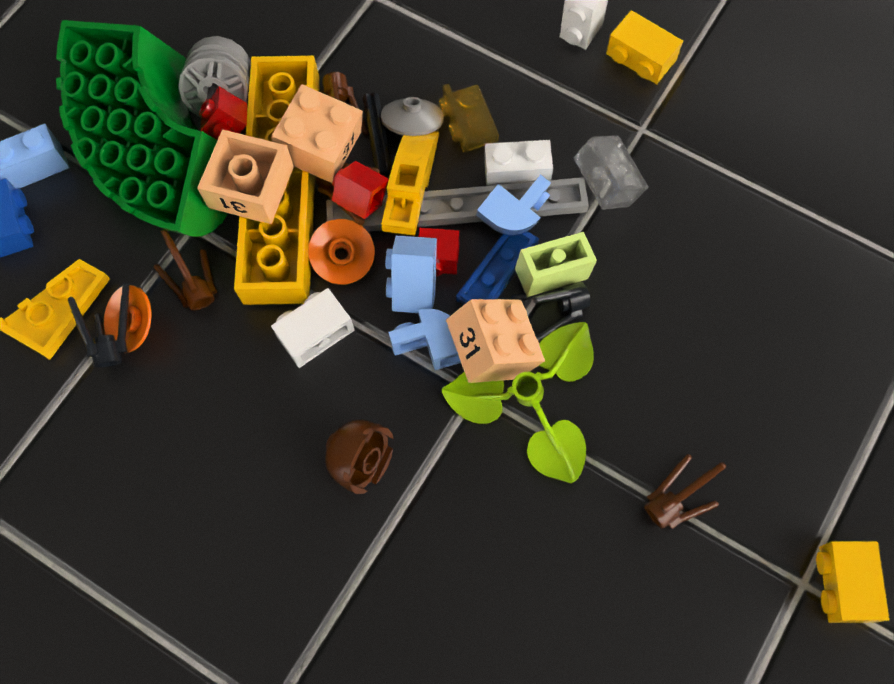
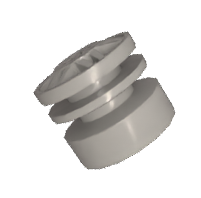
(216, 62)

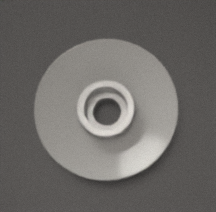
(412, 116)

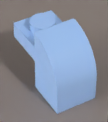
(510, 215)
(430, 332)

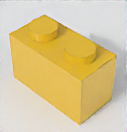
(643, 47)
(852, 582)

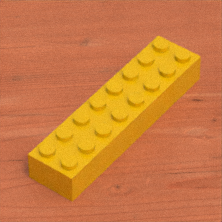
(274, 256)

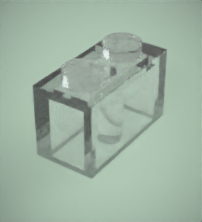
(610, 172)

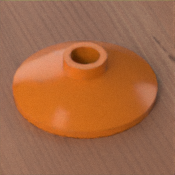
(341, 235)
(137, 319)

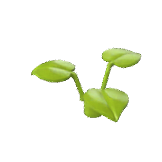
(559, 449)

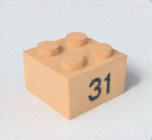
(318, 132)
(246, 176)
(494, 339)

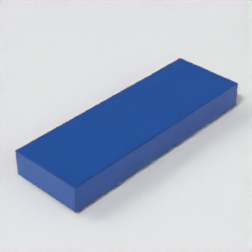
(496, 268)

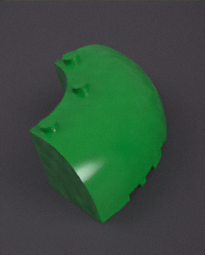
(133, 124)

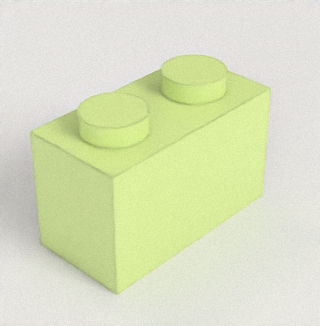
(555, 264)

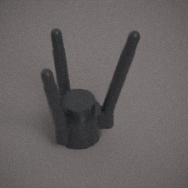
(569, 298)
(104, 348)

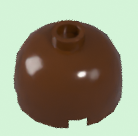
(358, 454)

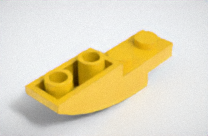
(408, 182)

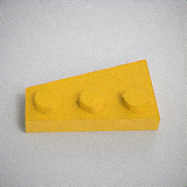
(47, 317)

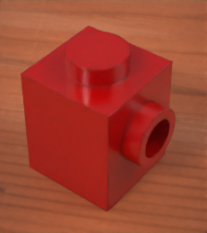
(223, 112)
(359, 189)
(447, 249)

